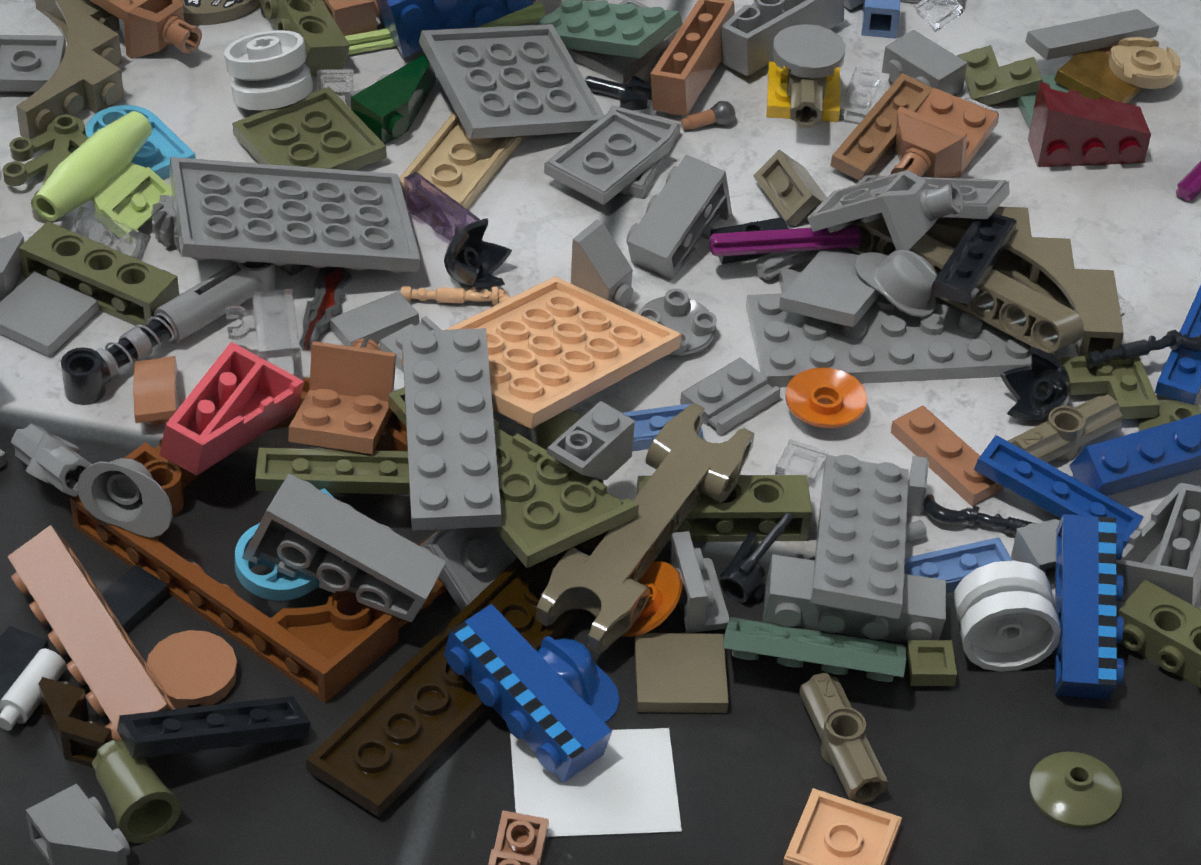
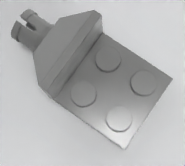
(900, 198)

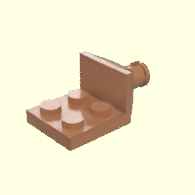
(153, 25)
(941, 135)
(346, 397)

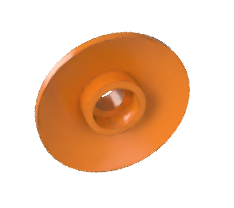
(826, 397)
(664, 595)

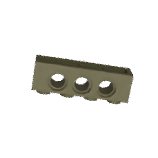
(312, 20)
(118, 281)
(753, 505)
(1164, 630)

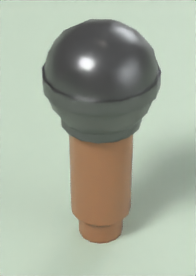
(721, 114)

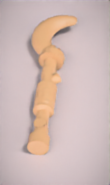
(455, 295)

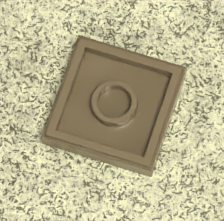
(680, 673)

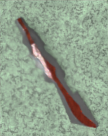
(325, 304)

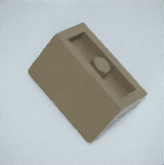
(789, 187)

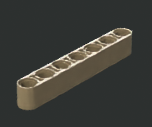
(999, 300)

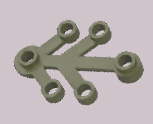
(63, 132)

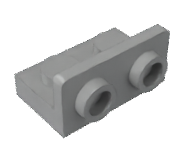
(701, 594)

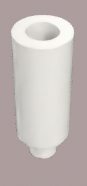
(24, 694)

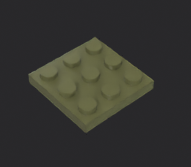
(311, 134)

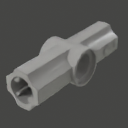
(50, 458)

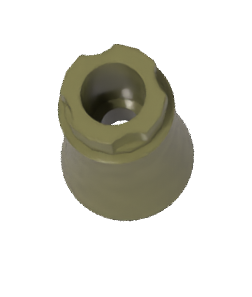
(135, 793)

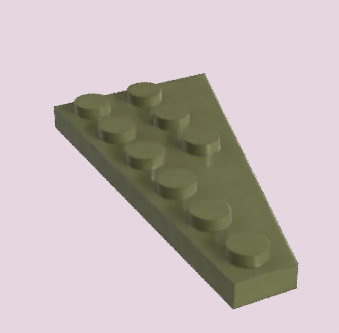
(541, 498)

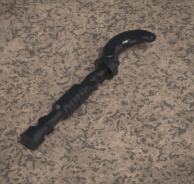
(1173, 339)
(971, 516)

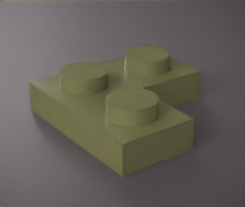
(995, 84)
(1121, 379)

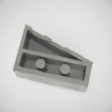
(679, 216)
(1167, 547)

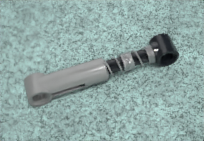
(89, 370)

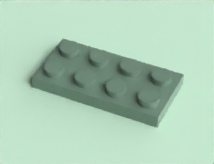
(611, 27)
(833, 651)

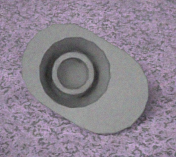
(901, 278)
(125, 496)

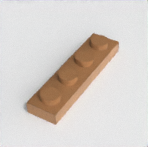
(878, 128)

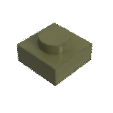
(931, 663)

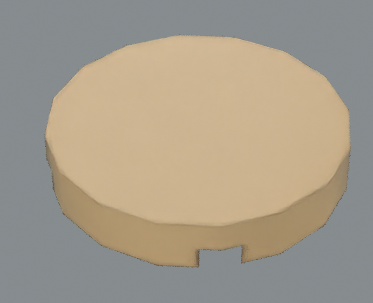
(1144, 63)

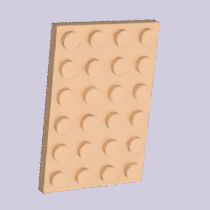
(562, 347)

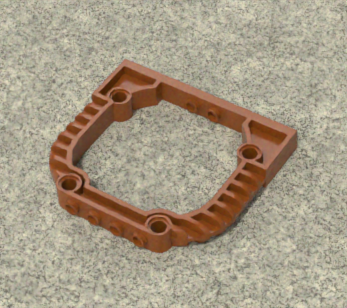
(312, 646)

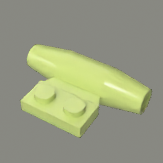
(104, 174)

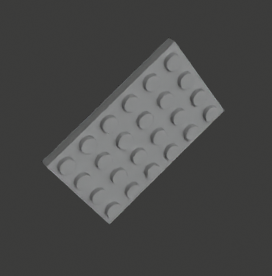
(292, 215)

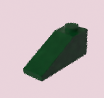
(395, 100)

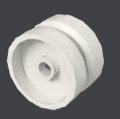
(268, 70)
(1006, 616)

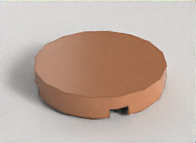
(194, 667)

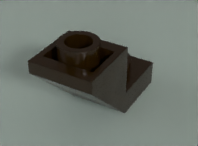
(68, 717)

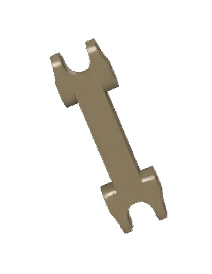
(610, 576)

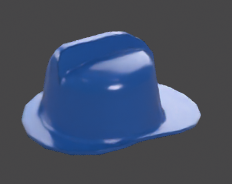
(580, 672)

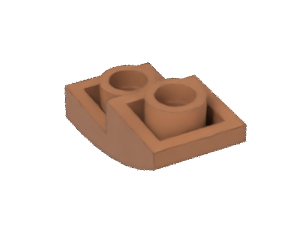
(155, 390)
(519, 840)

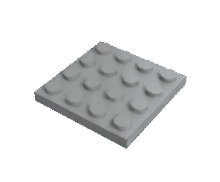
(511, 80)

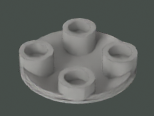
(684, 316)

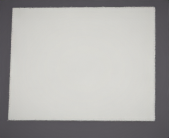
(619, 793)

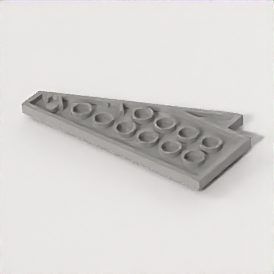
(883, 343)

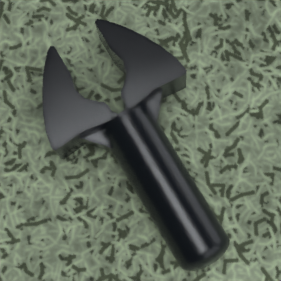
(631, 95)

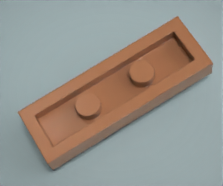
(946, 454)

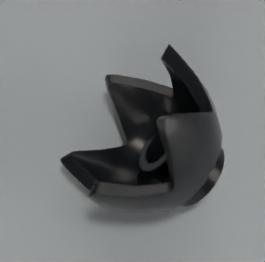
(474, 260)
(1032, 384)

